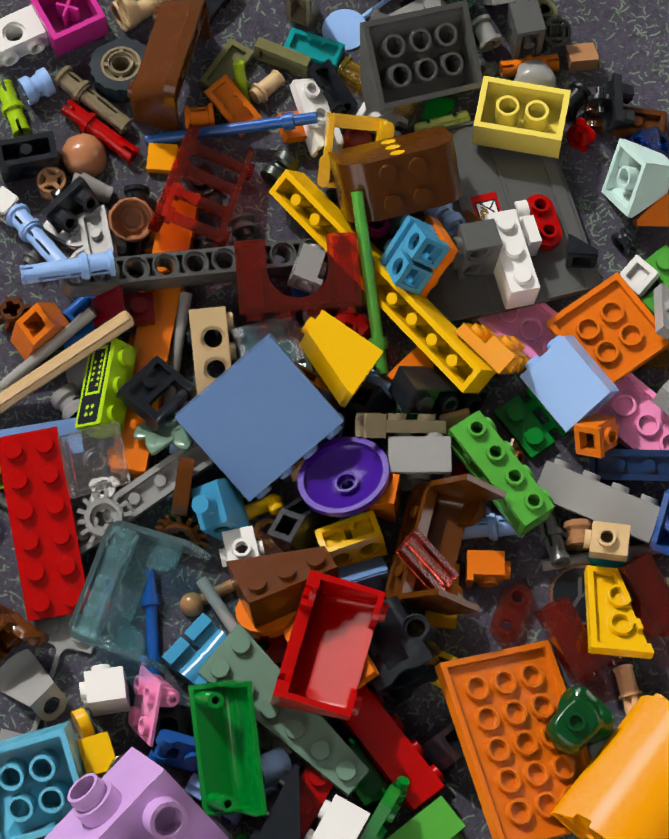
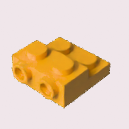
(500, 351)

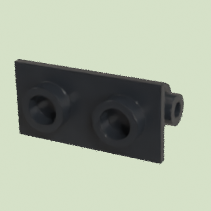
(335, 90)

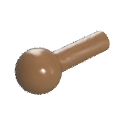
(193, 604)

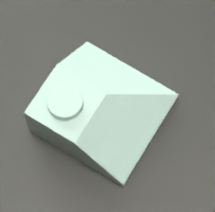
(636, 177)

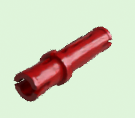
(90, 124)

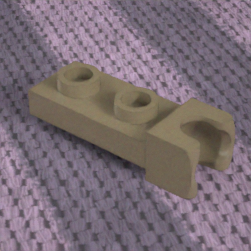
(376, 425)

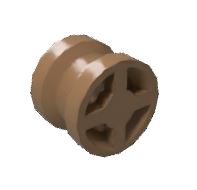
(51, 177)
(576, 532)

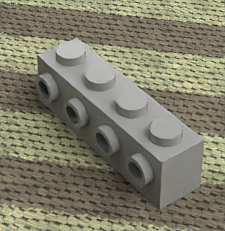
(597, 501)

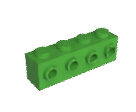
(495, 462)

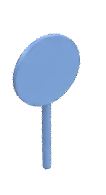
(345, 25)

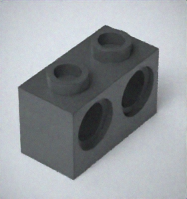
(478, 249)

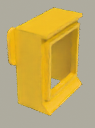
(383, 128)

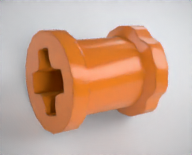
(199, 116)

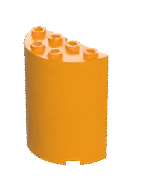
(626, 782)

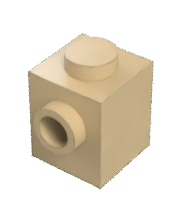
(608, 541)

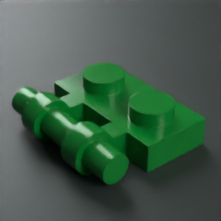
(525, 427)
(386, 809)

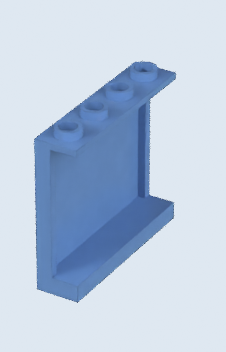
(260, 419)

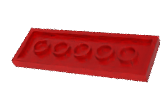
(42, 523)

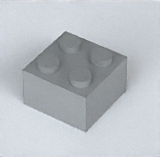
(419, 458)

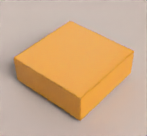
(160, 157)

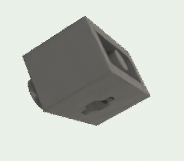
(525, 29)

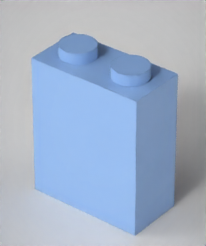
(568, 381)

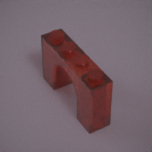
(260, 298)
(569, 636)

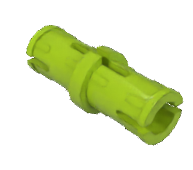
(13, 109)

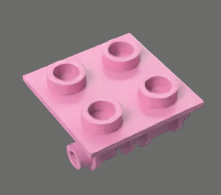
(150, 694)

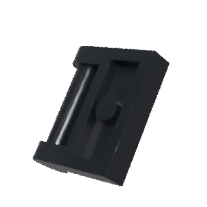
(151, 384)

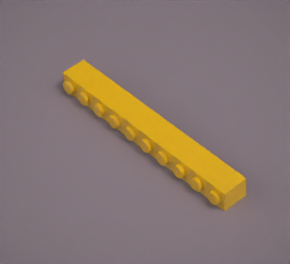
(411, 312)

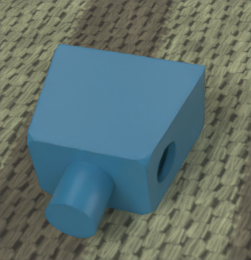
(219, 507)

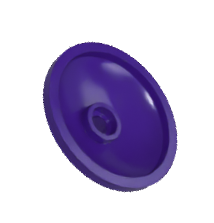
(342, 465)

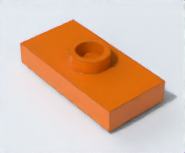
(231, 101)

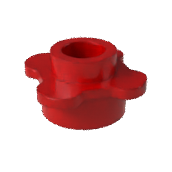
(581, 135)

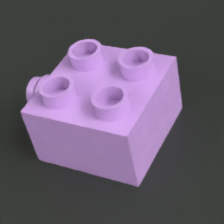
(133, 803)

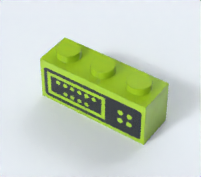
(104, 375)

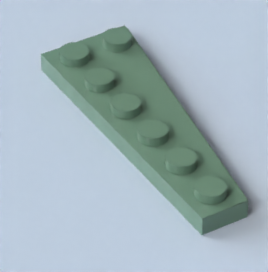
(301, 732)

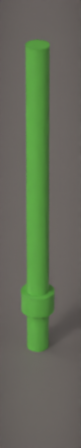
(369, 280)

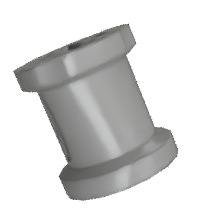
(486, 33)

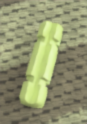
(446, 120)

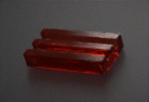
(429, 558)

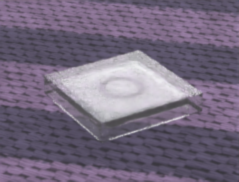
(94, 459)

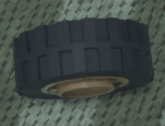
(108, 59)

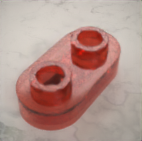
(511, 612)

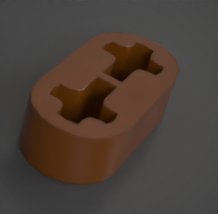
(182, 486)

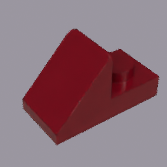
(113, 302)

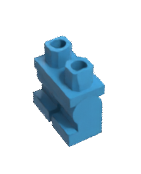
(409, 251)
(184, 659)

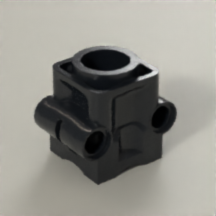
(403, 652)

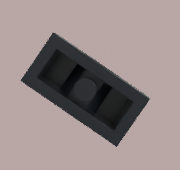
(27, 156)

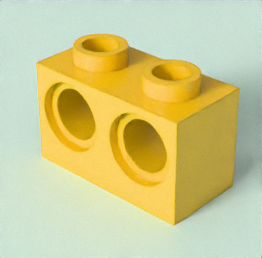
(352, 539)

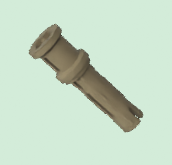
(83, 93)

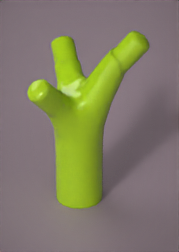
(240, 78)

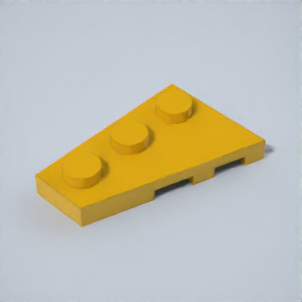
(610, 618)

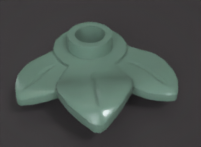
(170, 433)

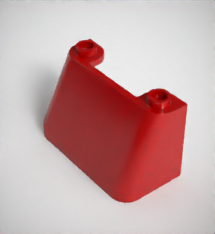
(328, 647)

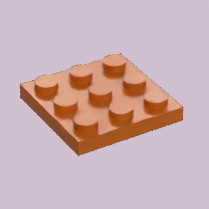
(611, 328)

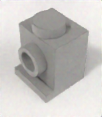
(308, 268)

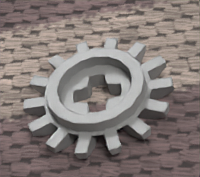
(101, 505)

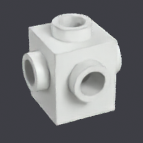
(240, 544)

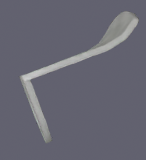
(30, 684)

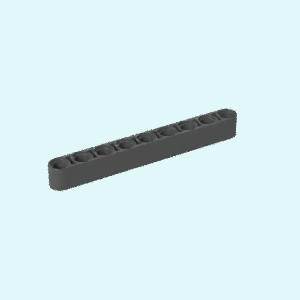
(180, 274)

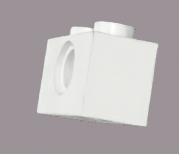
(28, 28)

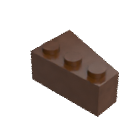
(275, 582)

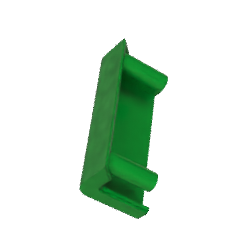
(227, 748)

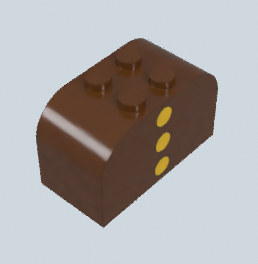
(398, 174)

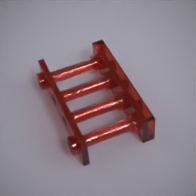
(175, 191)

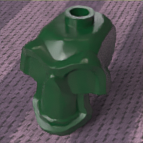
(579, 721)

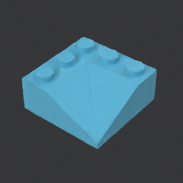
(36, 779)

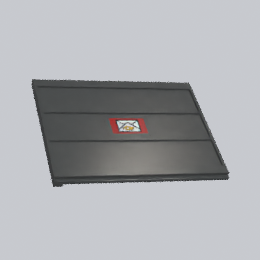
(491, 184)

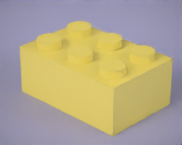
(520, 117)

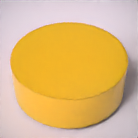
(82, 723)

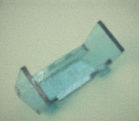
(116, 587)

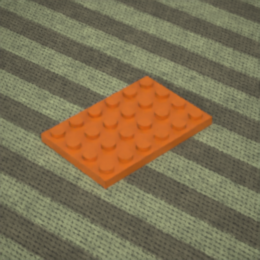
(501, 719)

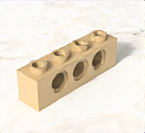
(200, 322)

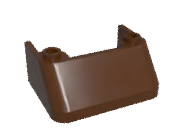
(167, 61)
(441, 513)

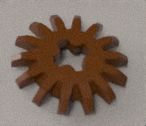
(193, 533)

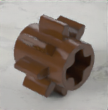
(9, 306)

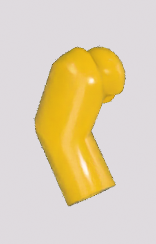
(271, 503)

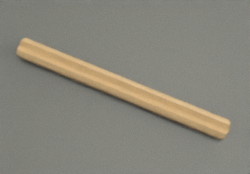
(65, 360)

